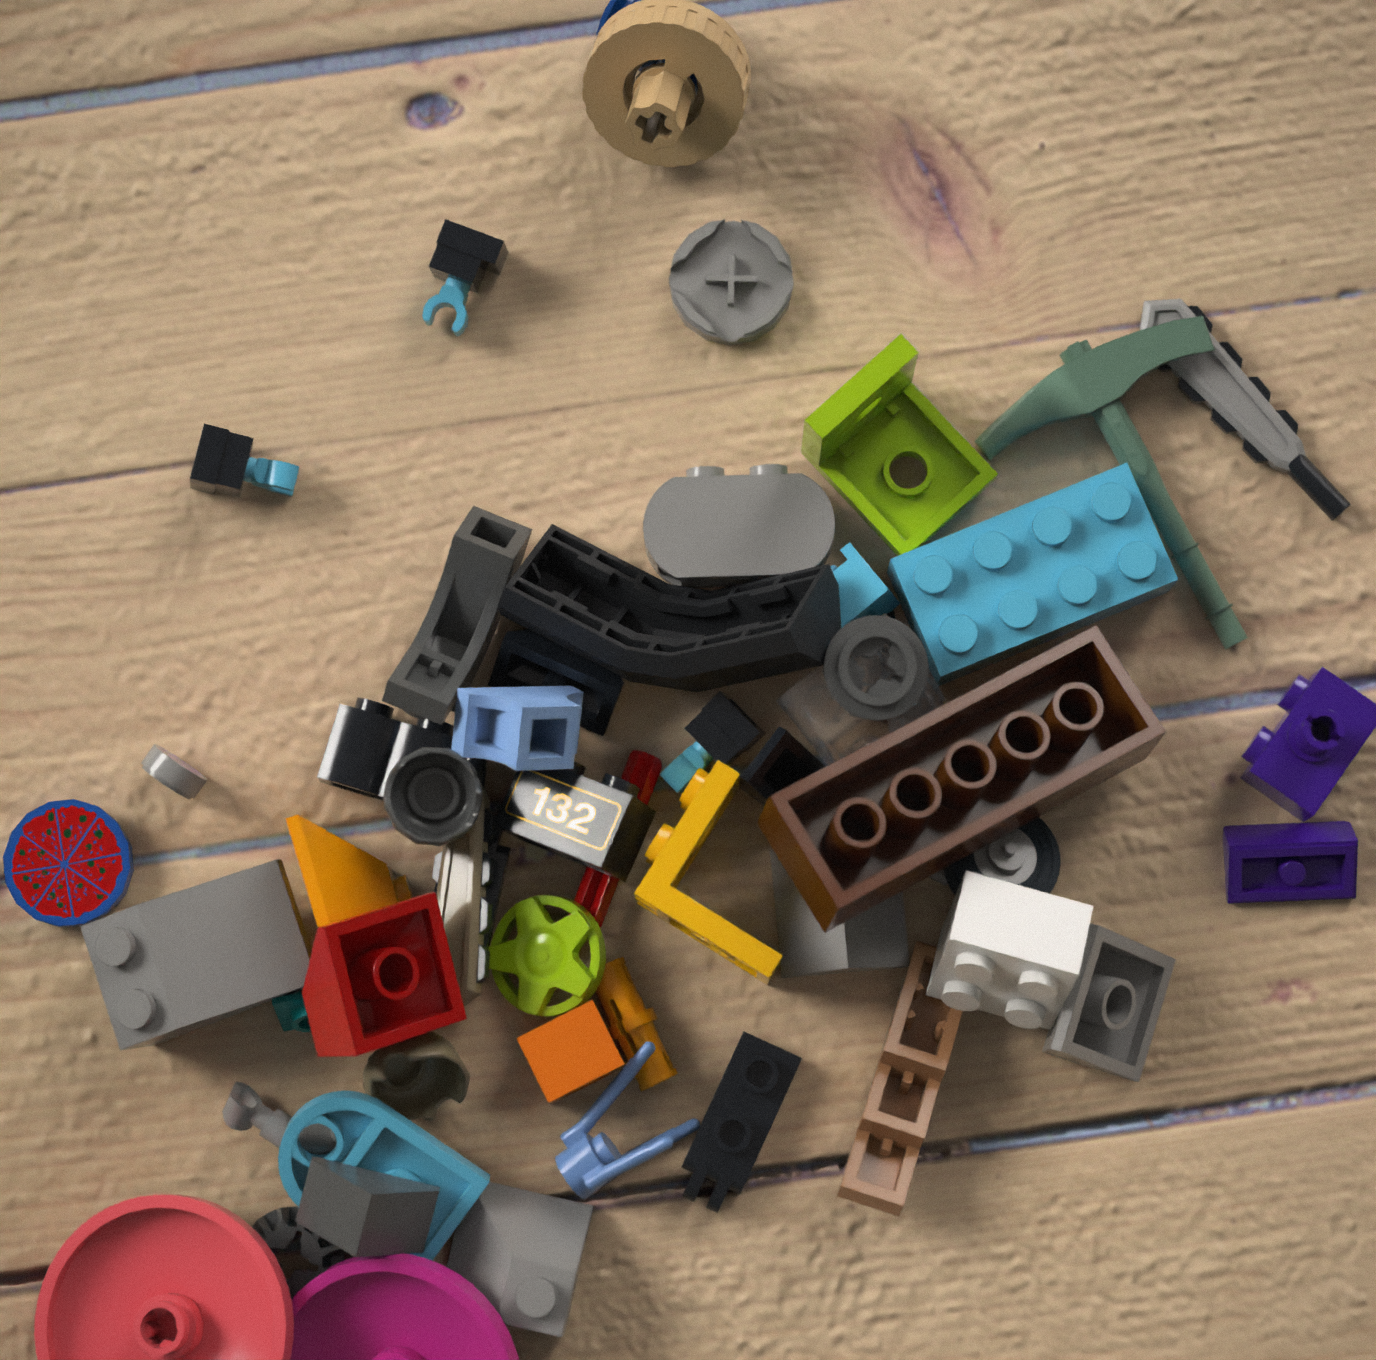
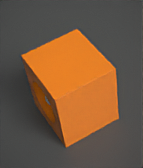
(571, 1052)

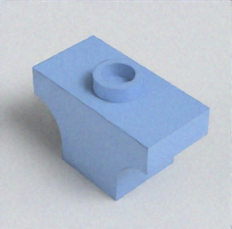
(519, 725)

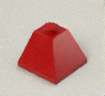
(381, 979)

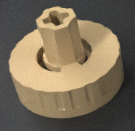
(657, 112)

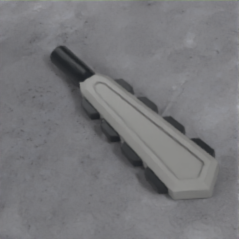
(1243, 407)

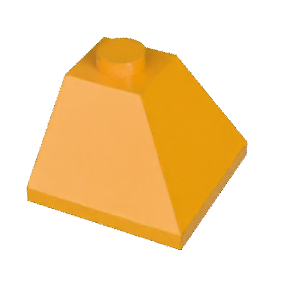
(341, 876)

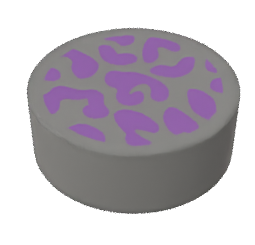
(173, 772)

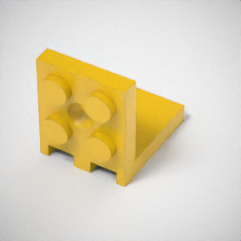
(672, 856)

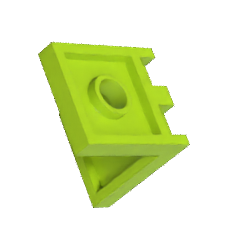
(872, 425)

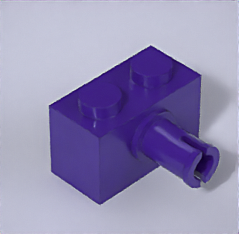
(1310, 744)

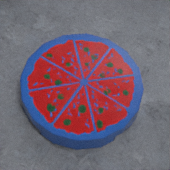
(68, 863)

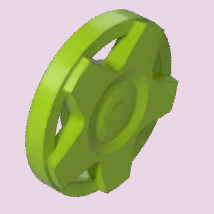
(547, 955)

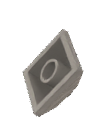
(523, 1254)

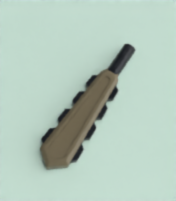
(462, 878)

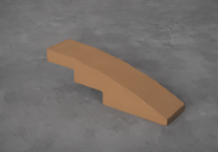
(901, 1092)

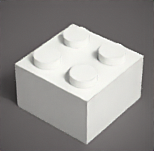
(1009, 951)

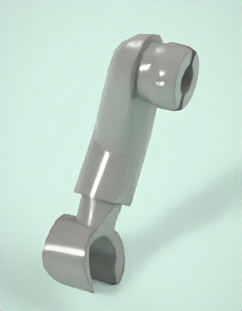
(246, 1109)

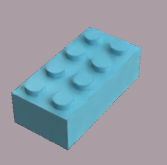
(1032, 574)

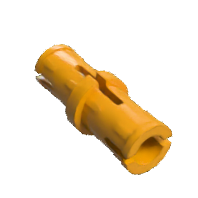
(633, 1023)

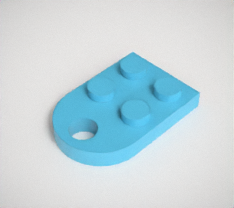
(386, 1142)

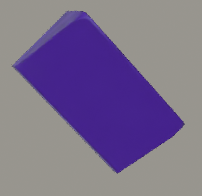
(1290, 862)

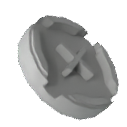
(731, 281)

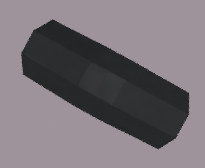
(670, 631)

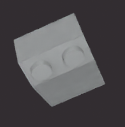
(199, 955)

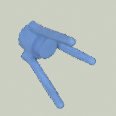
(595, 1161)

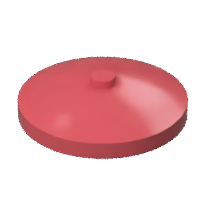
(164, 1285)

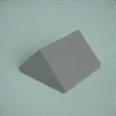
(861, 944)
(1112, 1005)

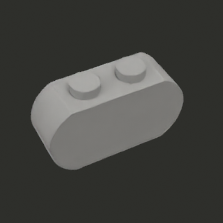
(737, 527)

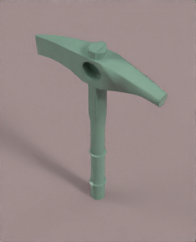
(1093, 386)

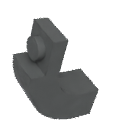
(460, 618)

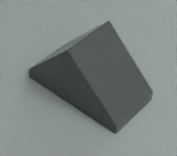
(366, 1209)

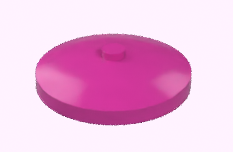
(396, 1312)

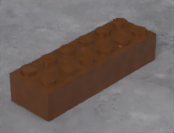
(959, 778)

